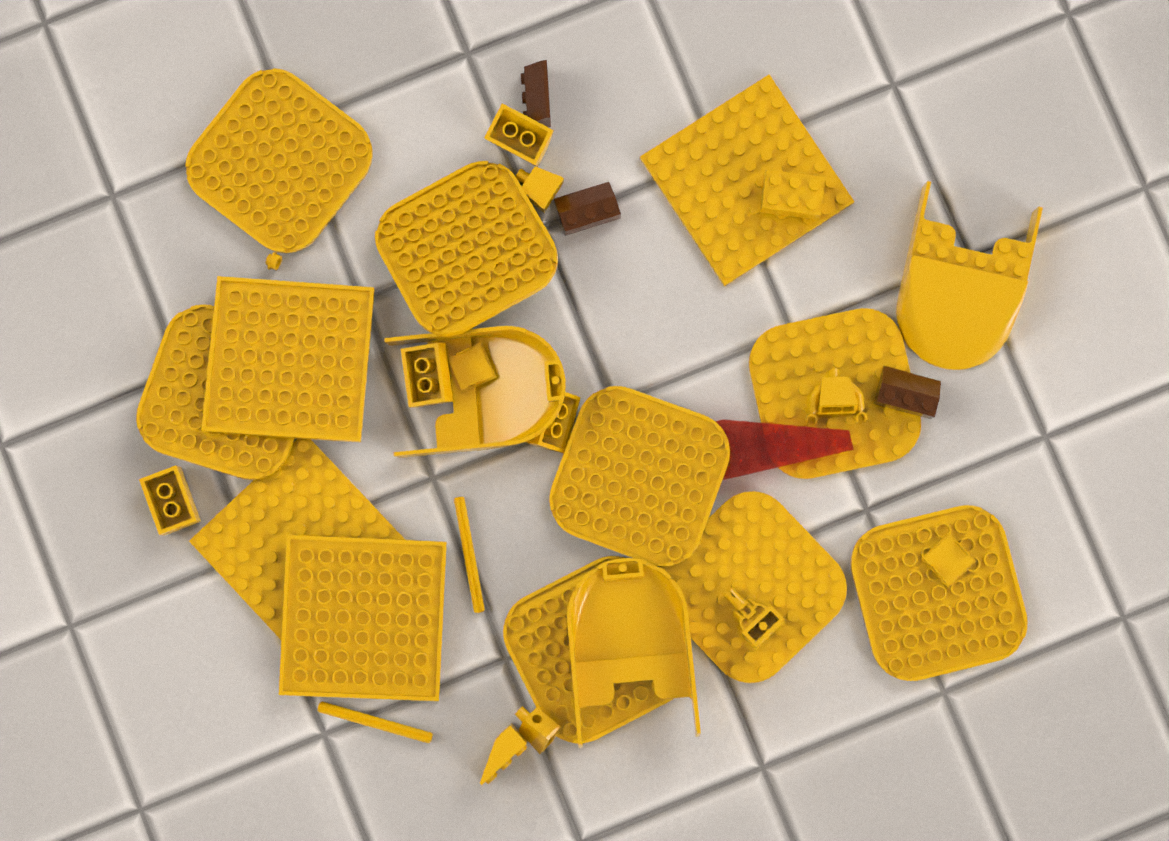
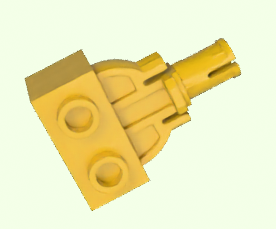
(757, 621)

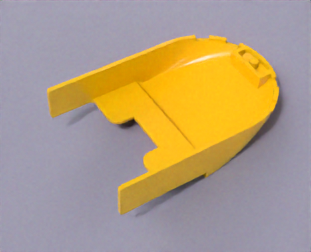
(959, 301)
(505, 409)
(629, 627)

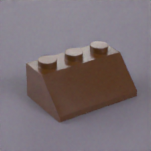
(536, 92)
(587, 208)
(908, 392)

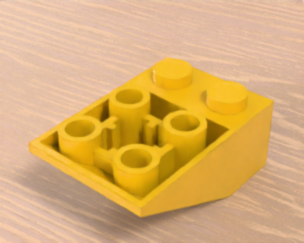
(504, 748)

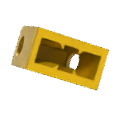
(540, 186)
(537, 728)

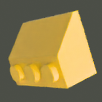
(519, 135)
(559, 432)

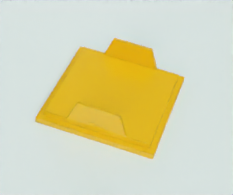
(471, 367)
(948, 560)

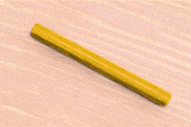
(469, 554)
(375, 722)

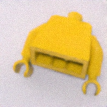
(836, 396)

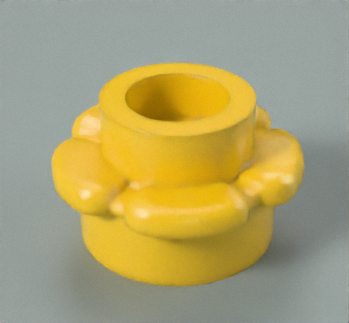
(273, 261)

